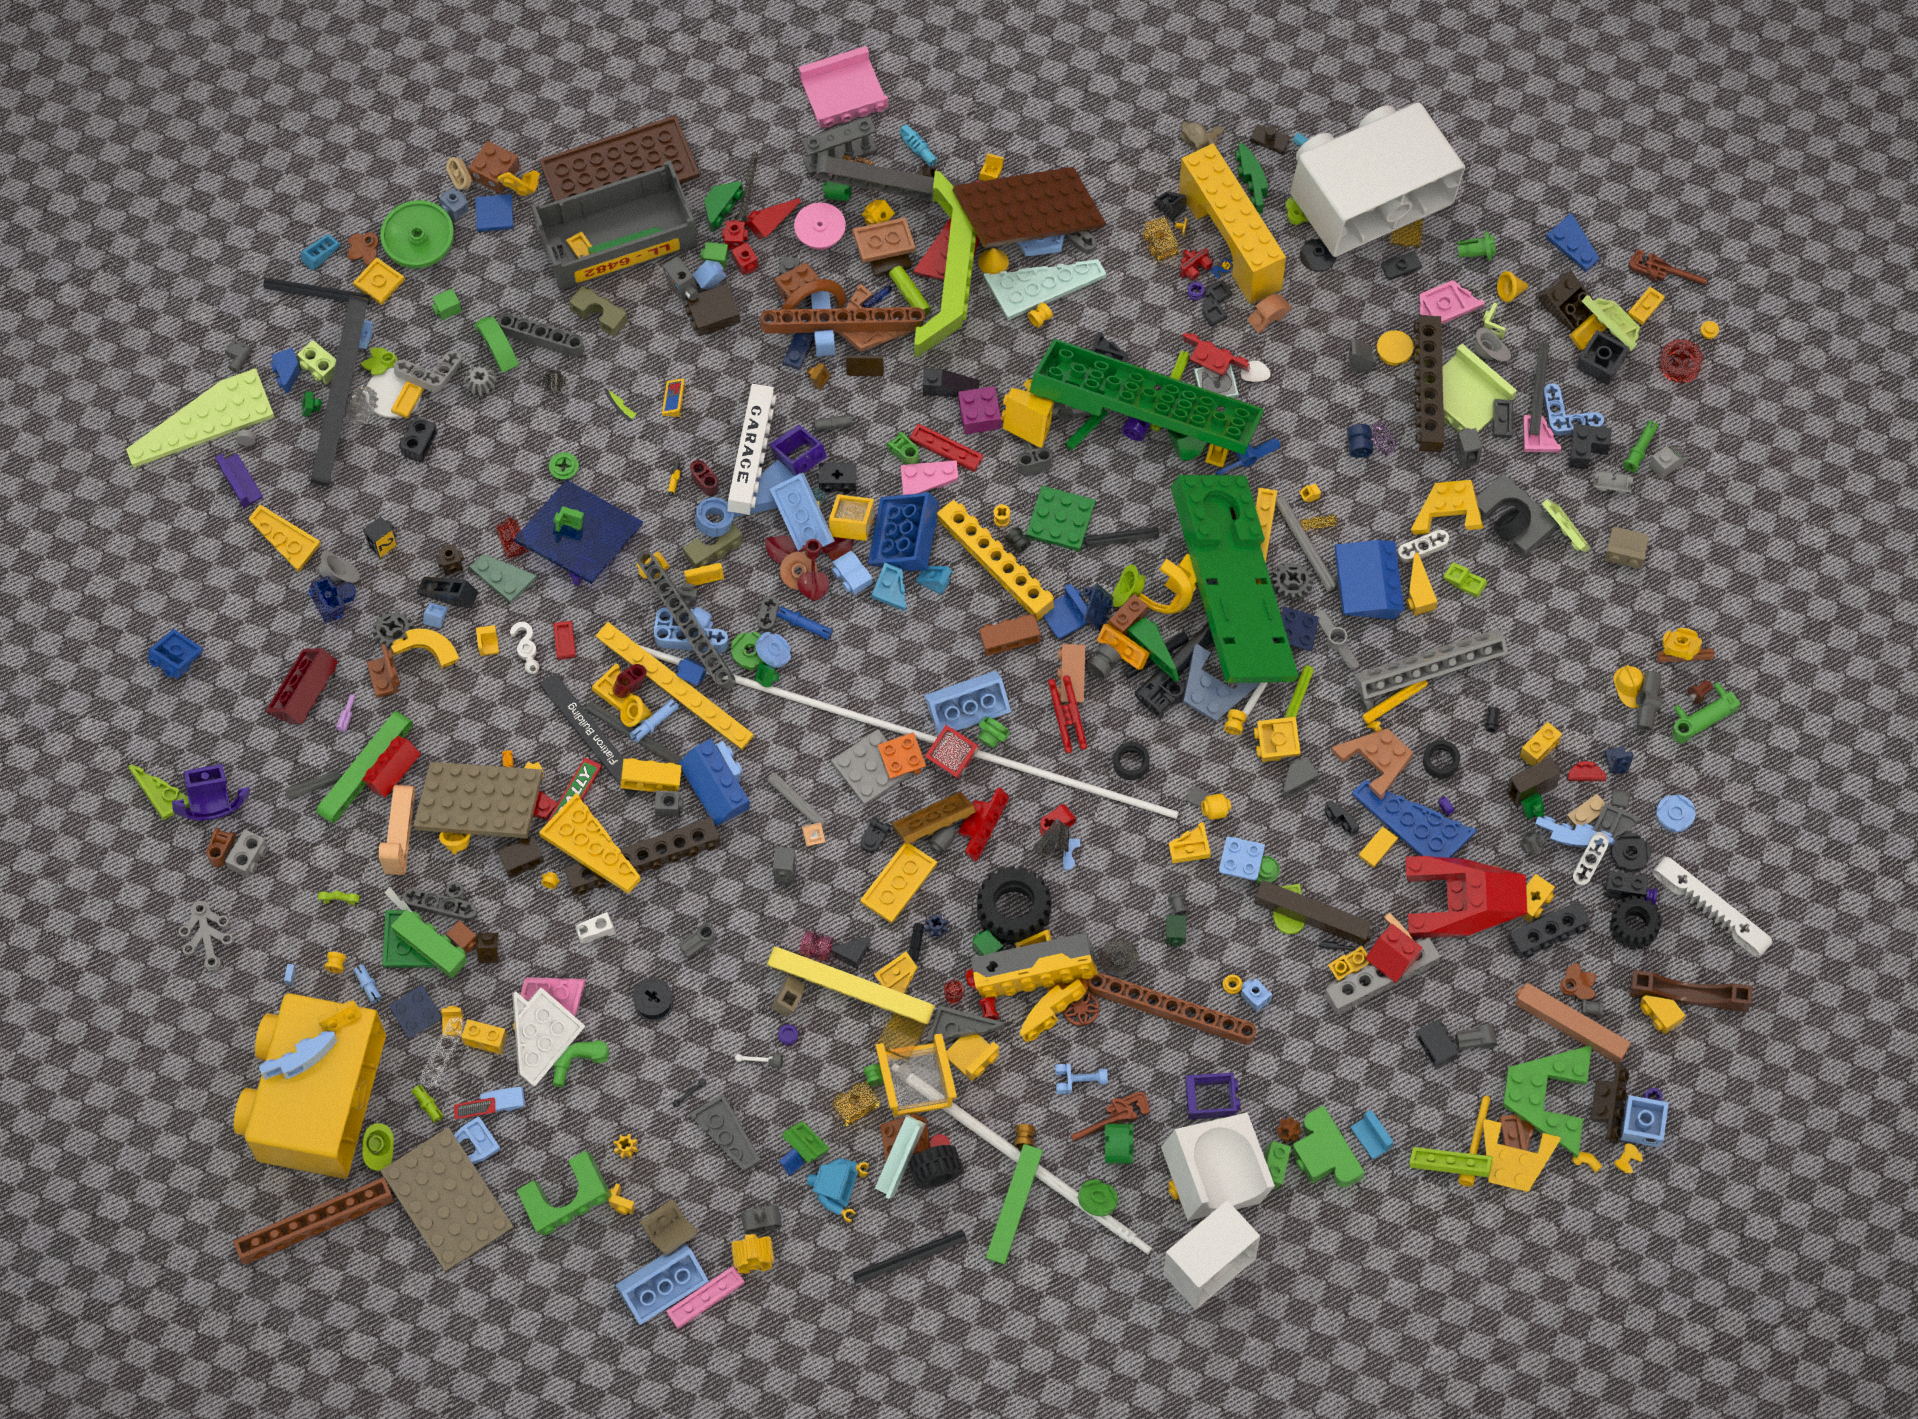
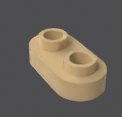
(458, 173)

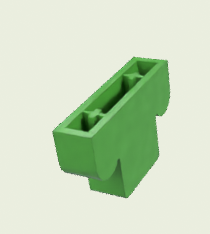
(1326, 1151)

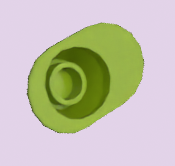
(1130, 583)
(377, 1146)

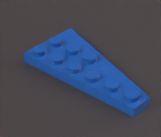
(1416, 825)

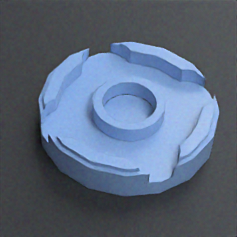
(773, 649)
(1675, 813)

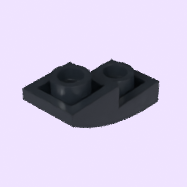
(1338, 814)

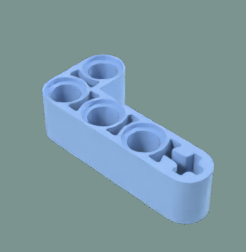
(823, 339)
(674, 632)

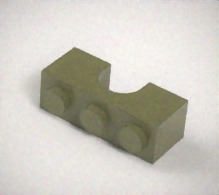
(588, 302)
(703, 555)

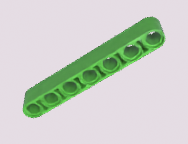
(350, 783)

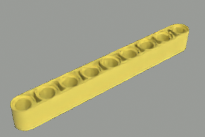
(850, 985)

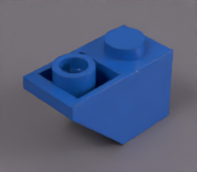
(287, 367)

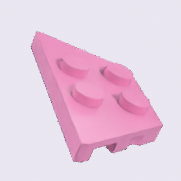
(1448, 302)

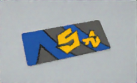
(1222, 267)

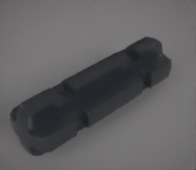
(916, 940)

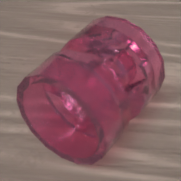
(815, 945)

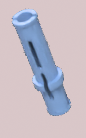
(648, 725)

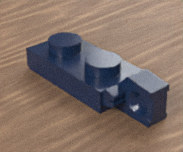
(798, 350)

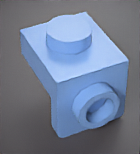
(366, 335)

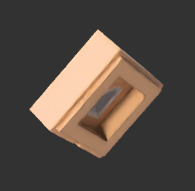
(813, 834)

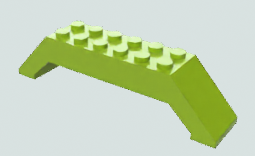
(957, 272)

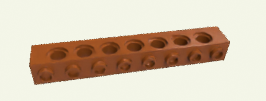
(313, 1221)

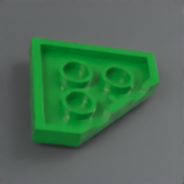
(396, 951)

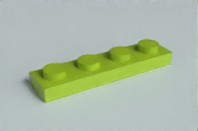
(1451, 1162)

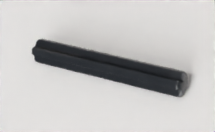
(1122, 536)
(1171, 645)

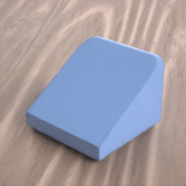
(435, 615)

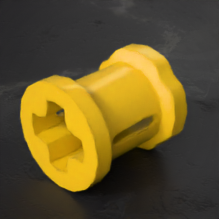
(1001, 515)

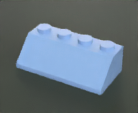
(968, 702)
(661, 1283)

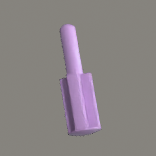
(345, 715)

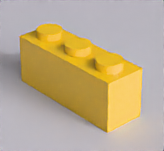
(650, 775)

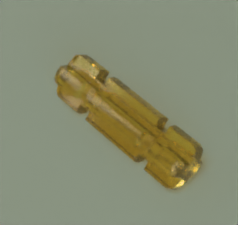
(1318, 522)

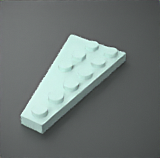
(1028, 287)

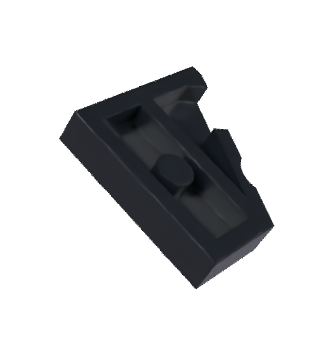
(1108, 348)

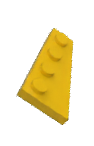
(285, 537)

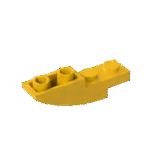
(1043, 1014)

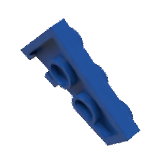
(1573, 243)

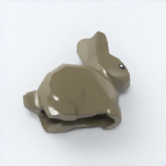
(1198, 137)

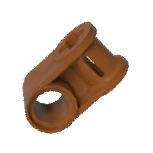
(220, 843)

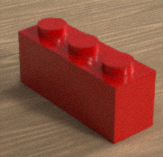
(391, 766)

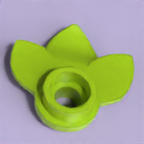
(1295, 214)
(380, 361)

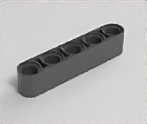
(546, 341)

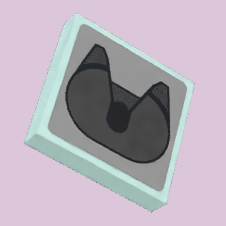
(1213, 382)

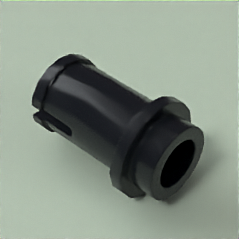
(1492, 719)

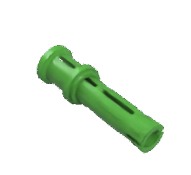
(1638, 452)

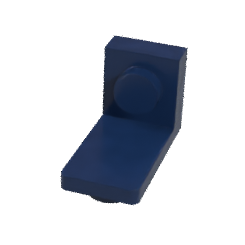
(1618, 760)

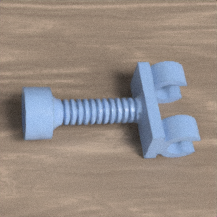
(1064, 1088)

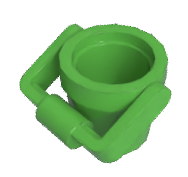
(992, 732)

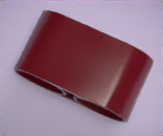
(703, 478)
(629, 680)

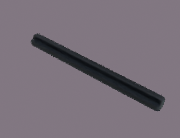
(312, 290)
(909, 1256)

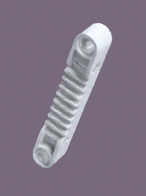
(1671, 874)

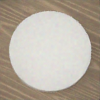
(388, 388)

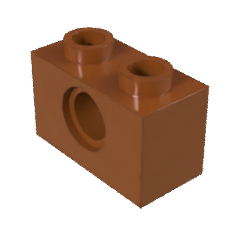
(1129, 614)

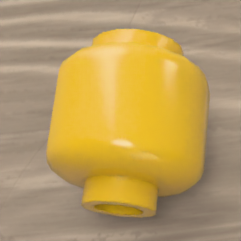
(1215, 806)

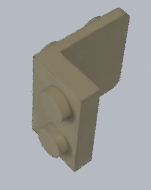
(1627, 547)
(668, 1228)

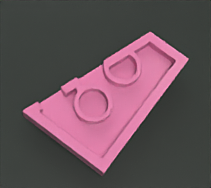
(927, 476)

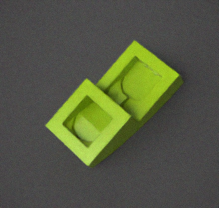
(1464, 580)

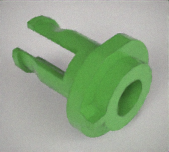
(1478, 247)

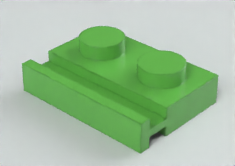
(805, 1142)

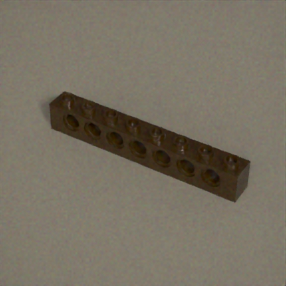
(1434, 439)
(650, 847)

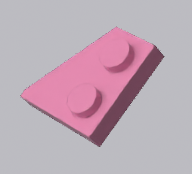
(1543, 442)

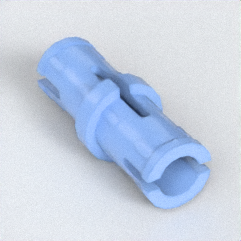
(367, 984)

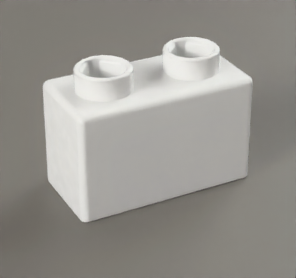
(1375, 177)

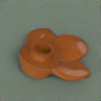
(362, 249)
(1580, 981)

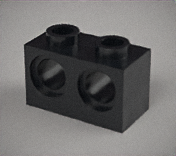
(422, 440)

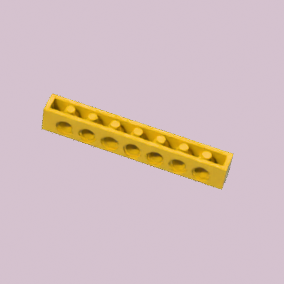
(947, 518)

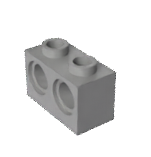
(242, 852)

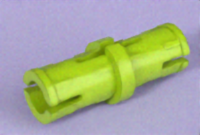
(427, 1103)

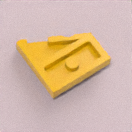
(604, 687)

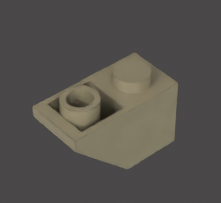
(788, 996)

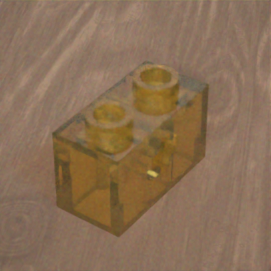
(1161, 239)
(850, 1112)

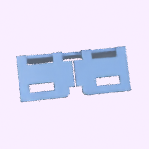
(1068, 861)

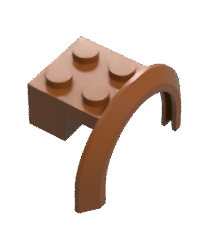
(803, 281)

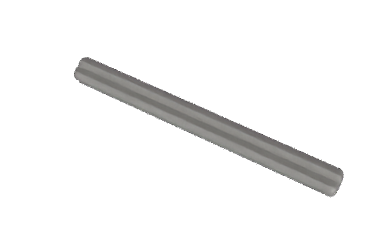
(1305, 543)

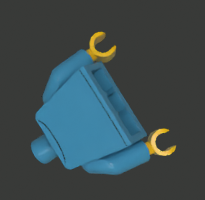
(835, 1184)

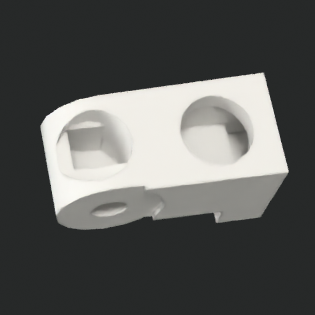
(595, 928)

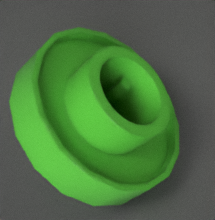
(1268, 870)

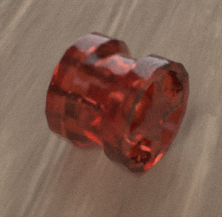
(953, 986)

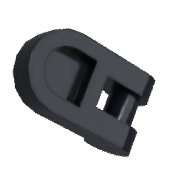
(871, 841)

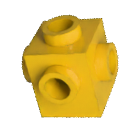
(877, 212)

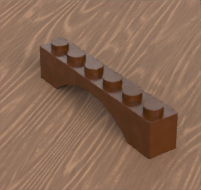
(1722, 996)

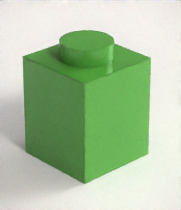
(715, 252)
(446, 304)

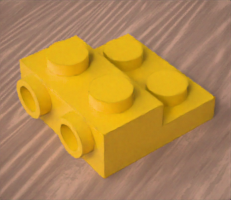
(1277, 739)

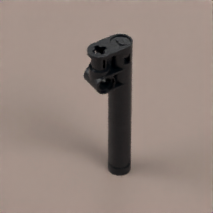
(1156, 691)

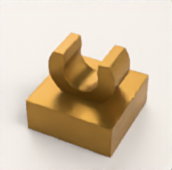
(818, 375)

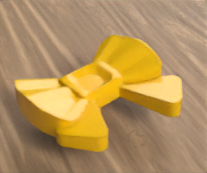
(1630, 1151)

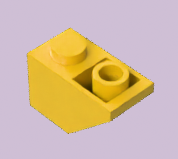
(1663, 1012)

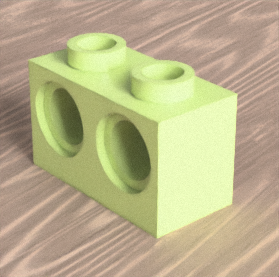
(321, 360)

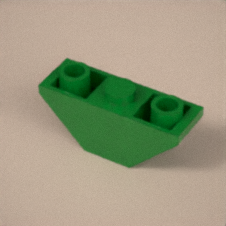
(721, 202)

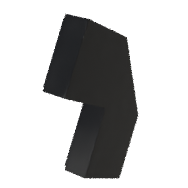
(1214, 295)

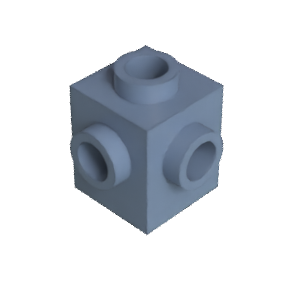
(454, 203)

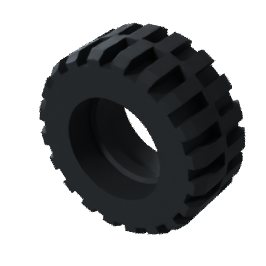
(1013, 881)

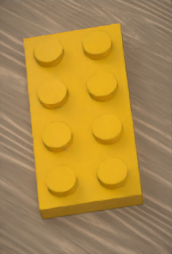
(898, 882)

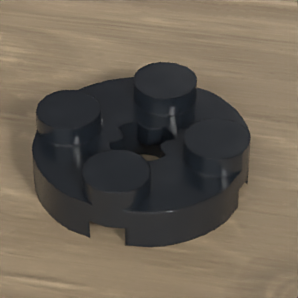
(1638, 845)

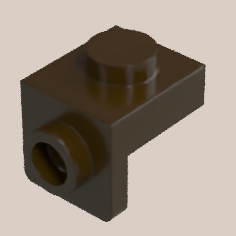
(488, 947)

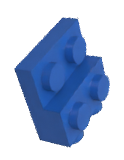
(174, 654)

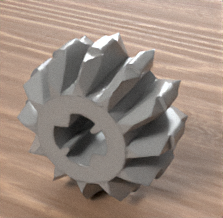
(480, 380)

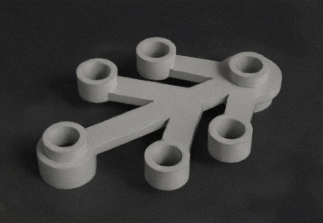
(205, 932)

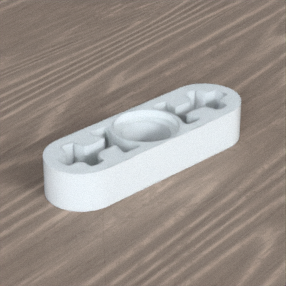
(1428, 539)
(1602, 848)

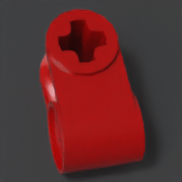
(1061, 813)

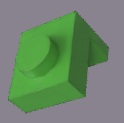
(568, 517)

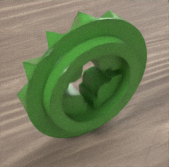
(558, 460)

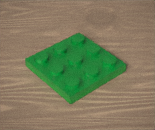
(1060, 518)

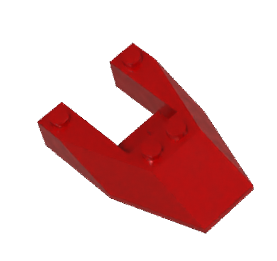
(1476, 896)

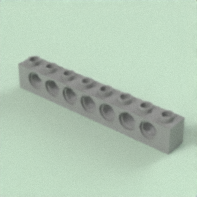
(1430, 664)

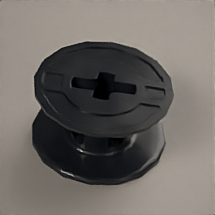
(653, 1010)

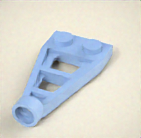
(480, 1138)

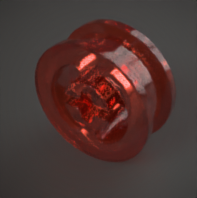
(1682, 350)

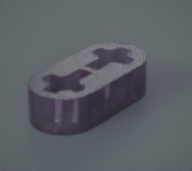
(1386, 435)

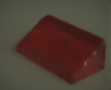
(507, 532)

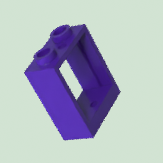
(798, 437)
(1211, 1079)

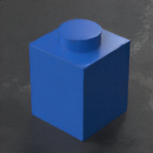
(691, 671)

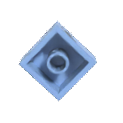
(1644, 1121)

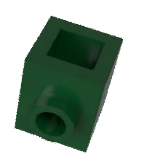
(1175, 930)

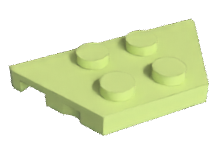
(1616, 319)

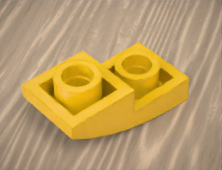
(1349, 964)

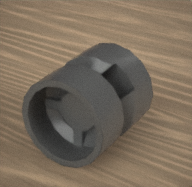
(1101, 663)

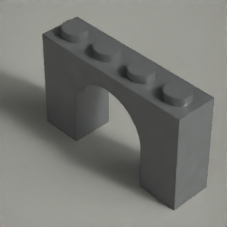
(1506, 493)

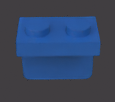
(1067, 613)

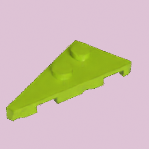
(158, 792)

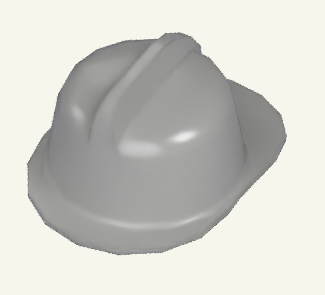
(1490, 346)
(337, 568)

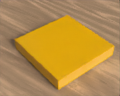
(378, 281)

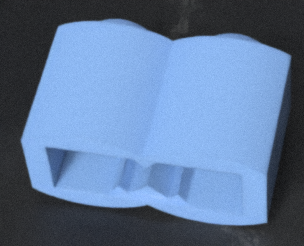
(852, 573)

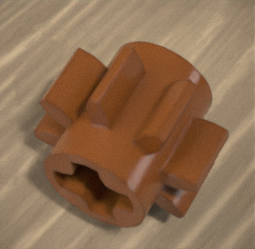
(1289, 1129)

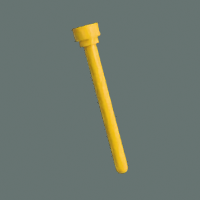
(1468, 1180)

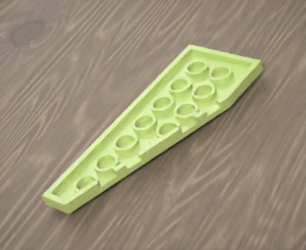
(217, 412)

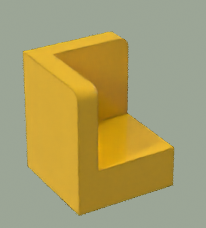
(487, 640)

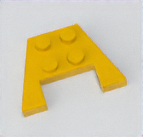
(1449, 500)
(1512, 1165)

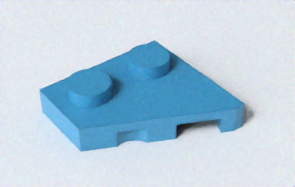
(890, 587)

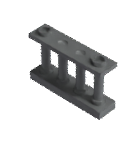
(850, 139)

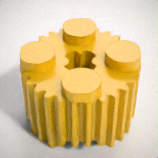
(752, 1254)

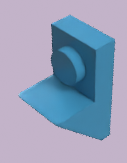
(935, 578)

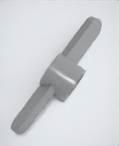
(1331, 630)

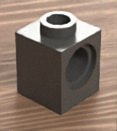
(665, 796)

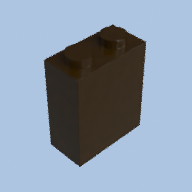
(712, 310)
(1538, 778)

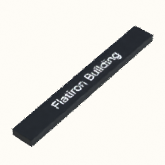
(585, 727)

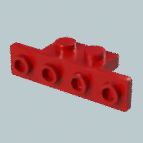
(1212, 358)
(982, 822)

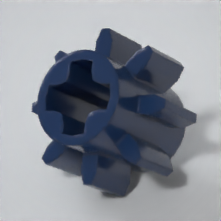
(934, 920)

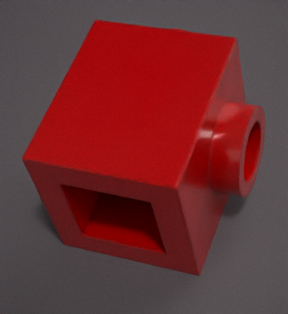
(745, 259)

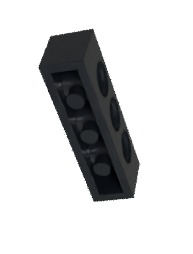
(1573, 913)

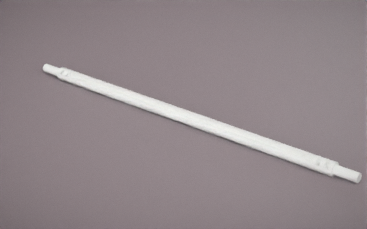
(1044, 1175)

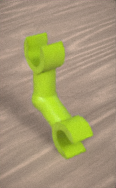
(349, 898)

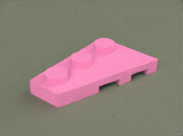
(563, 990)

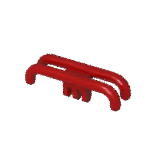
(1067, 714)

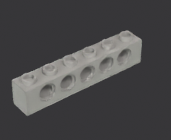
(1341, 1002)

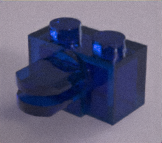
(331, 598)

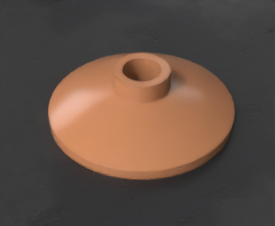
(788, 565)

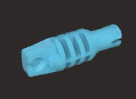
(917, 145)

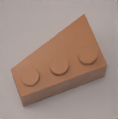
(1073, 665)

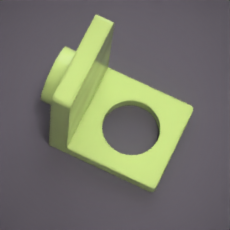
(1488, 324)

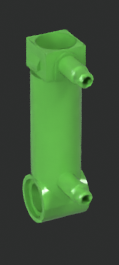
(1705, 717)

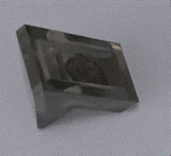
(1054, 837)

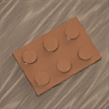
(884, 240)

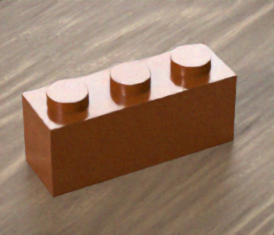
(1009, 634)

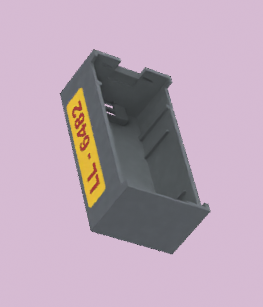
(612, 213)

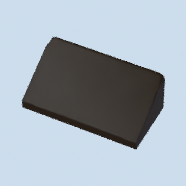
(865, 365)

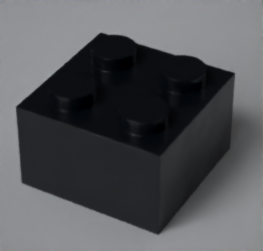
(1602, 357)

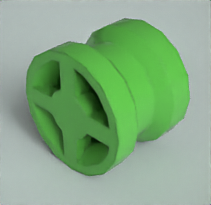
(874, 1075)

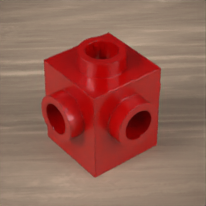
(734, 234)

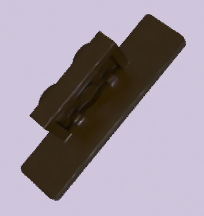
(1609, 1102)

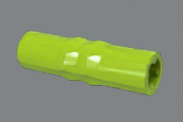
(909, 289)

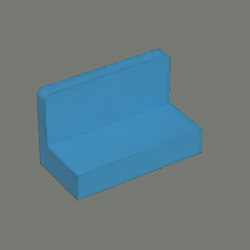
(1372, 1135)

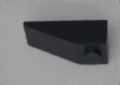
(946, 383)
(450, 591)

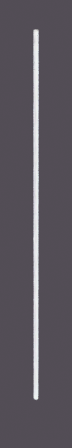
(931, 739)

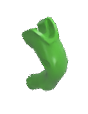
(596, 1051)

